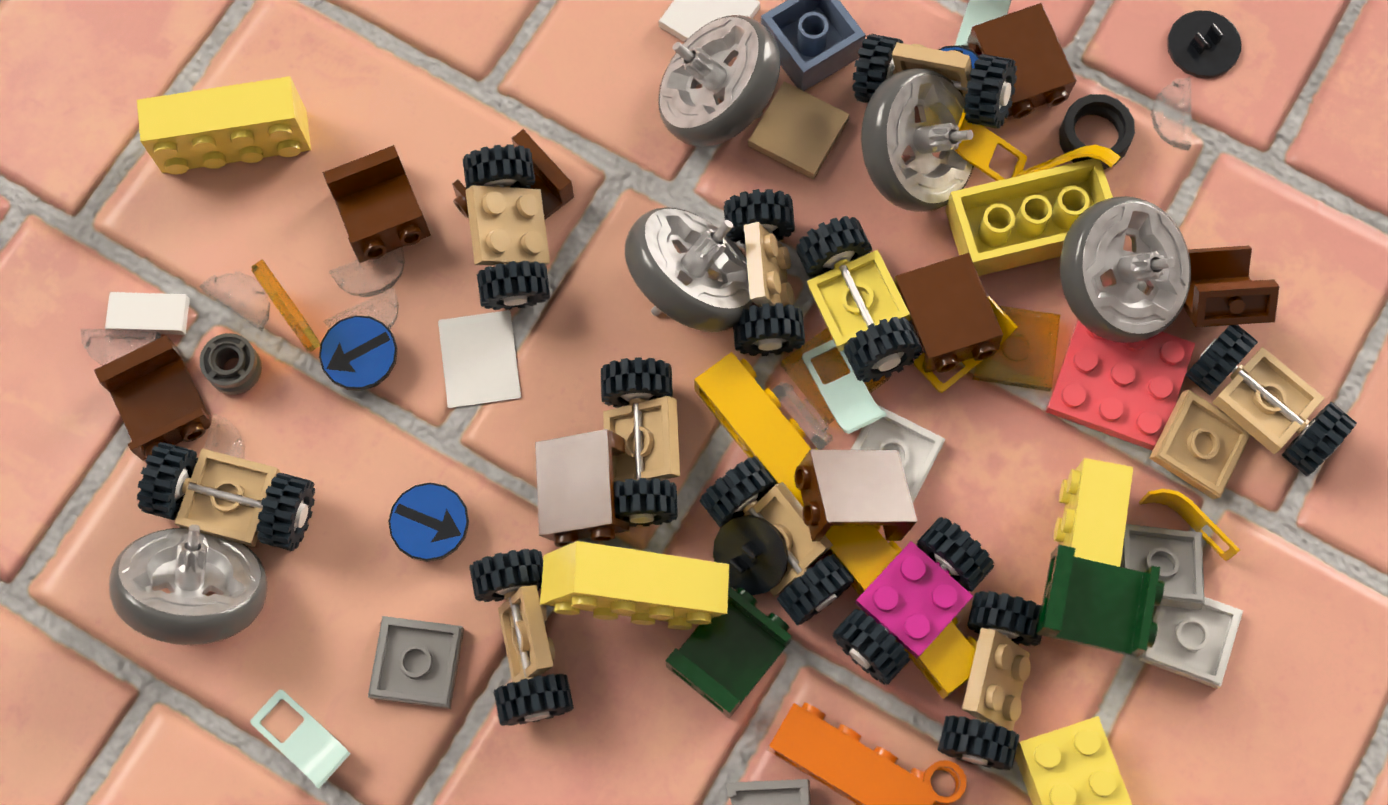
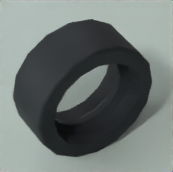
(1104, 107)

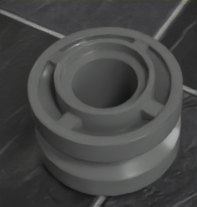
(222, 349)

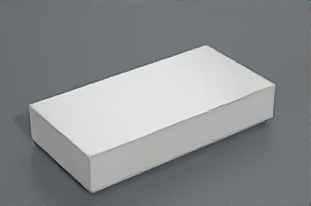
(148, 312)

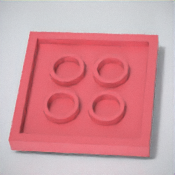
(1119, 385)

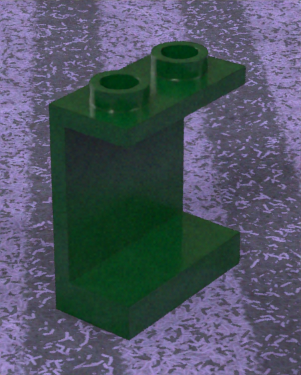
(1099, 604)
(731, 652)

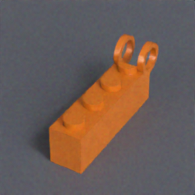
(852, 768)

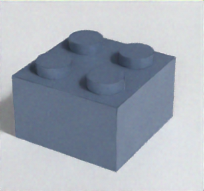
(813, 38)

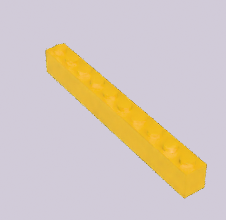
(778, 443)

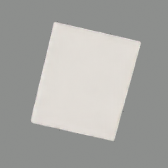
(479, 359)

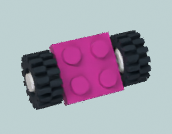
(913, 600)

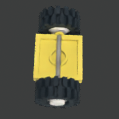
(858, 299)

